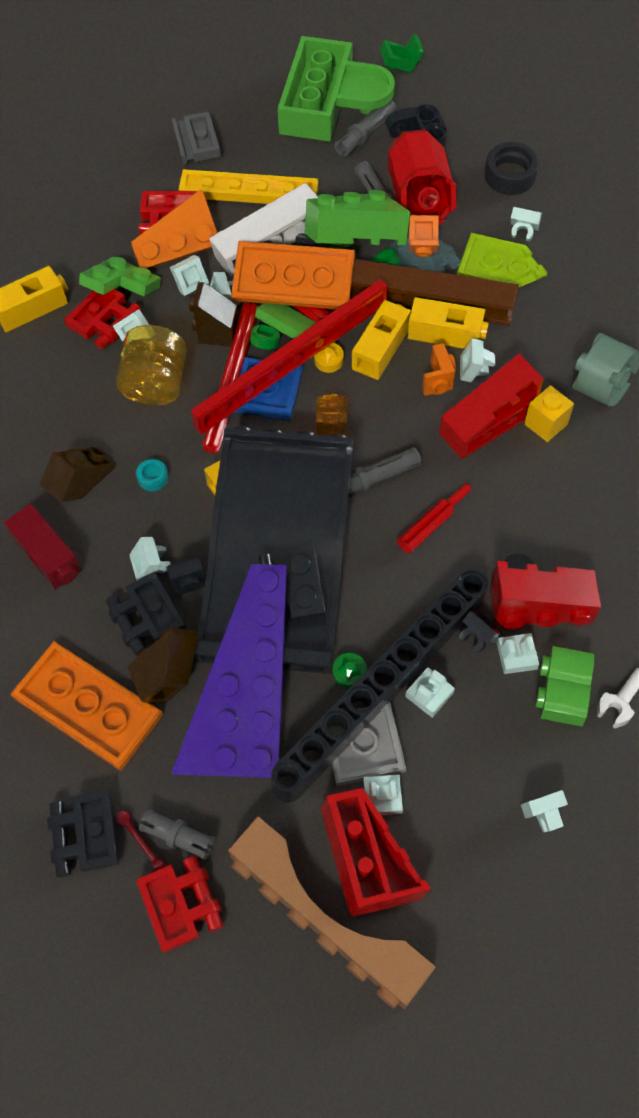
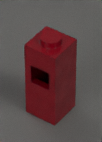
(43, 546)

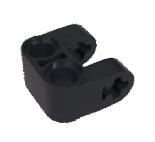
(418, 118)

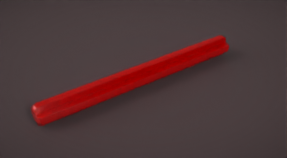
(238, 351)

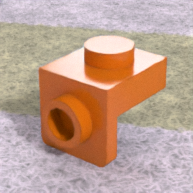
(423, 235)
(443, 372)

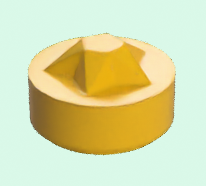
(330, 358)

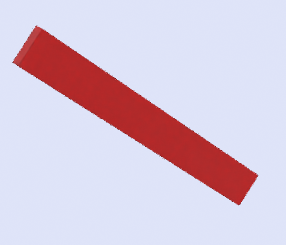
(288, 357)

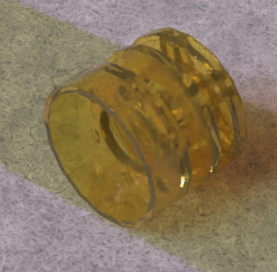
(151, 365)

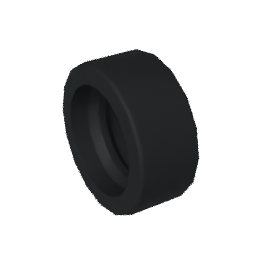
(511, 183)

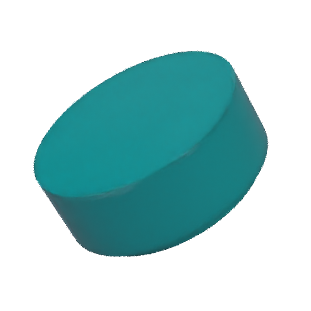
(152, 475)

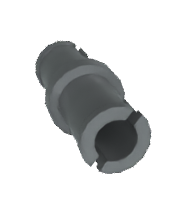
(177, 834)

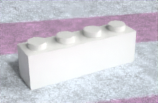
(272, 224)

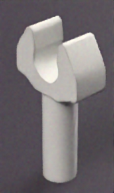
(621, 700)

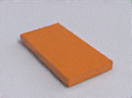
(292, 275)
(87, 705)

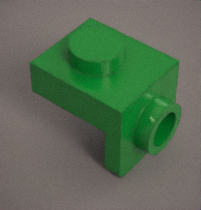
(401, 56)

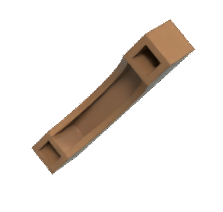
(387, 963)

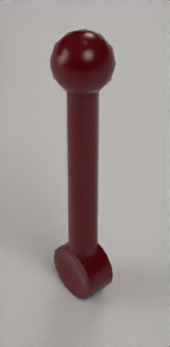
(124, 819)

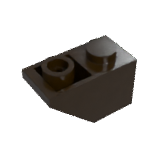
(213, 317)
(75, 472)
(164, 666)

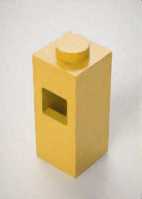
(31, 298)
(446, 323)
(381, 339)

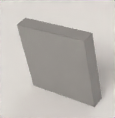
(372, 753)

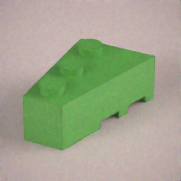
(356, 216)

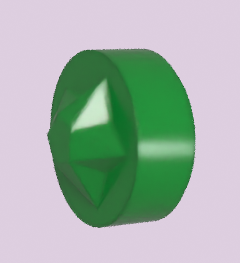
(388, 256)
(265, 337)
(348, 669)

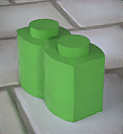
(566, 686)

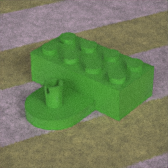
(323, 82)

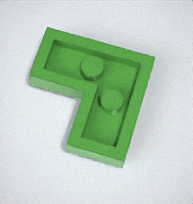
(117, 273)

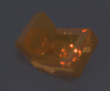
(331, 415)

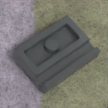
(196, 137)

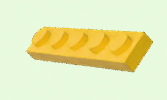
(241, 186)

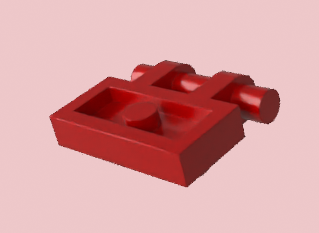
(158, 204)
(95, 311)
(168, 908)

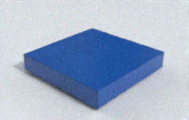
(278, 399)

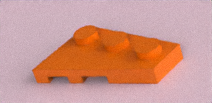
(177, 234)

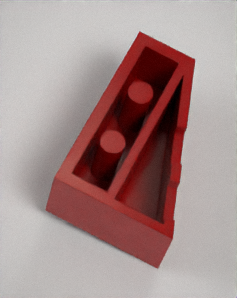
(491, 407)
(543, 597)
(367, 857)

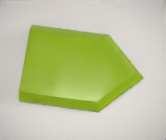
(499, 261)

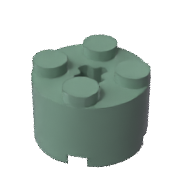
(606, 370)

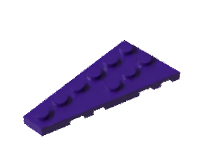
(241, 703)

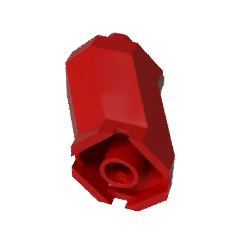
(421, 175)

